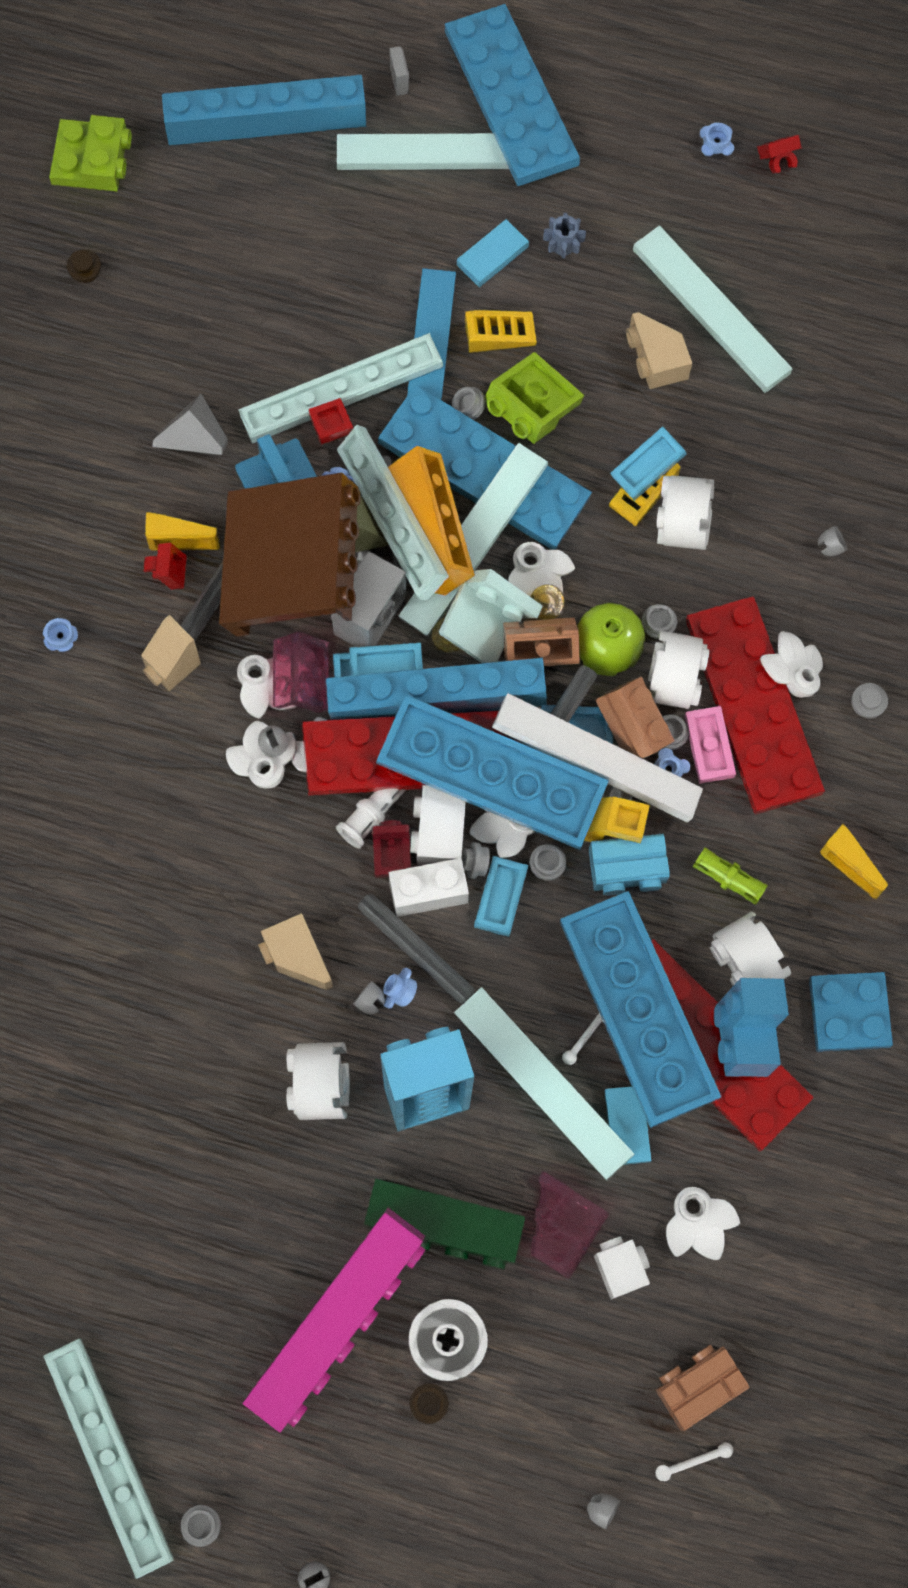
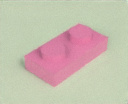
(710, 745)

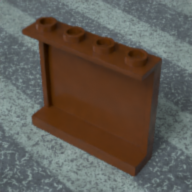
(289, 552)

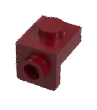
(391, 847)

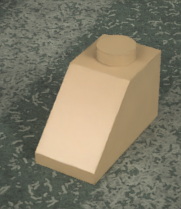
(170, 655)
(295, 952)

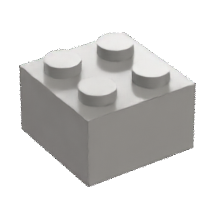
(379, 595)

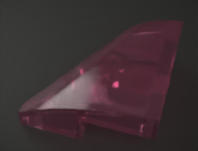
(564, 1226)

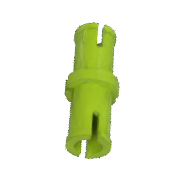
(730, 876)

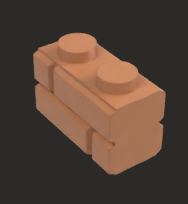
(547, 639)
(635, 718)
(701, 1387)

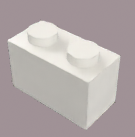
(440, 826)
(428, 887)

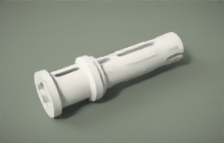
(367, 815)

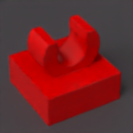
(779, 149)
(330, 421)
(167, 566)

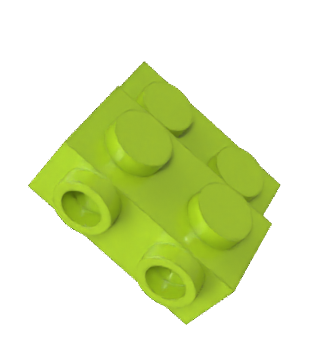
(91, 153)
(532, 398)

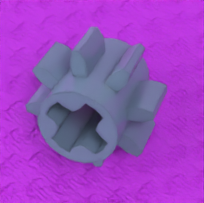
(563, 226)

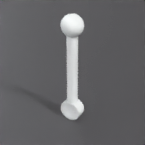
(569, 1057)
(664, 1472)

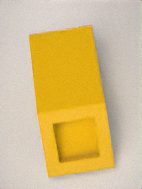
(618, 819)

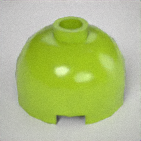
(610, 638)

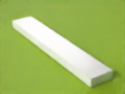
(598, 757)

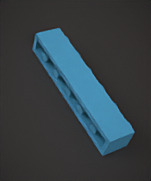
(264, 110)
(446, 688)

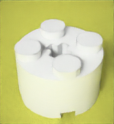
(685, 512)
(676, 669)
(748, 950)
(318, 1081)
(467, 1329)

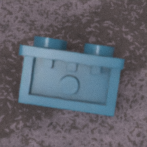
(275, 464)

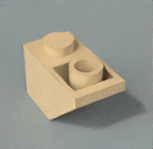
(660, 351)

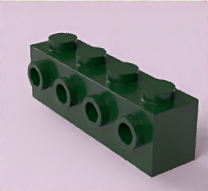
(451, 1223)

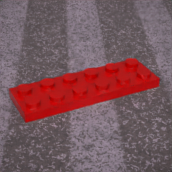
(755, 708)
(345, 753)
(752, 1104)

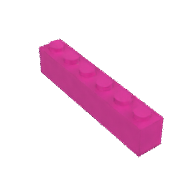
(334, 1320)

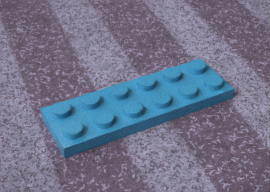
(512, 95)
(474, 458)
(492, 772)
(640, 1009)

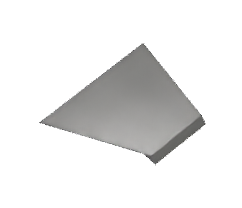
(193, 430)

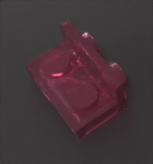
(300, 672)

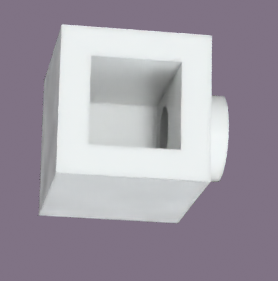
(622, 1266)

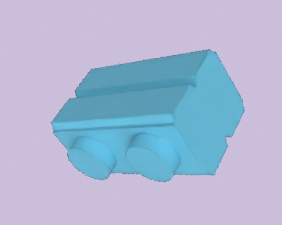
(626, 864)

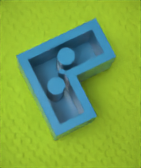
(748, 1026)

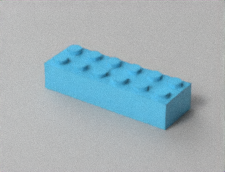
(427, 1078)

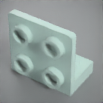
(479, 614)

